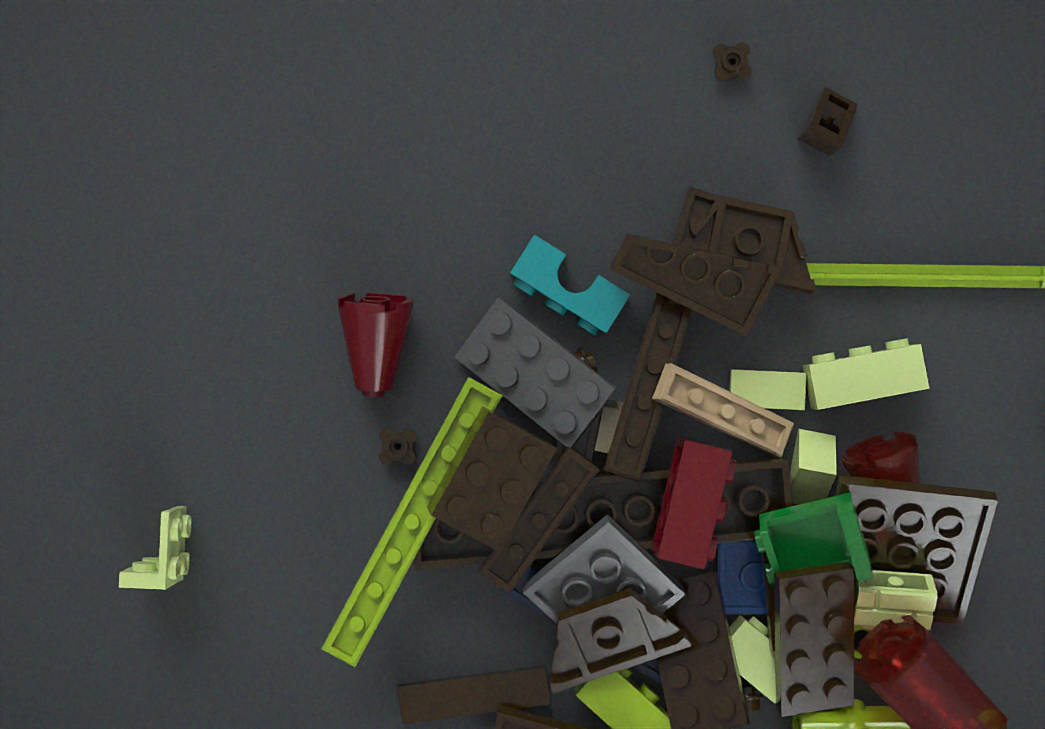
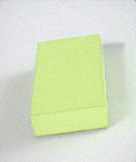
(770, 388)

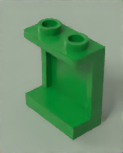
(813, 536)

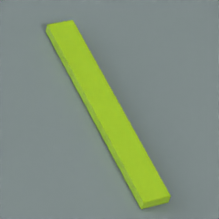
(405, 531)

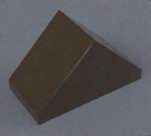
(828, 122)

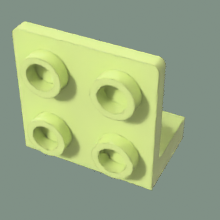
(172, 561)

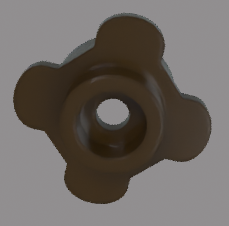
(739, 69)
(390, 454)

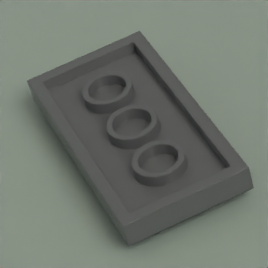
(535, 373)

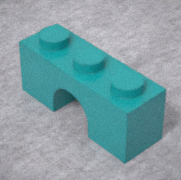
(538, 272)

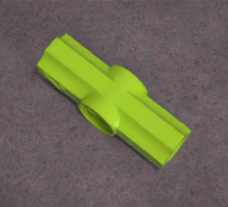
(850, 717)

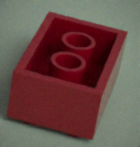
(693, 503)

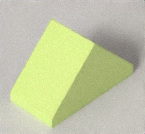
(812, 466)

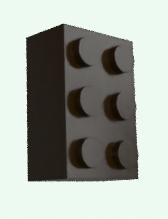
(491, 479)

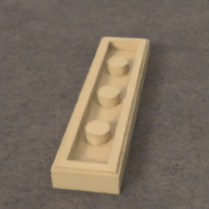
(722, 410)

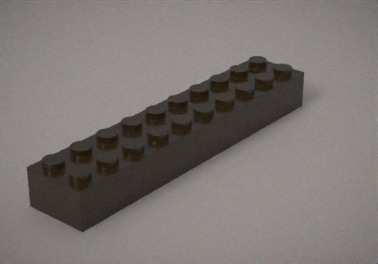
(635, 506)

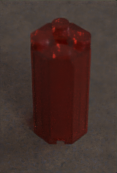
(923, 680)

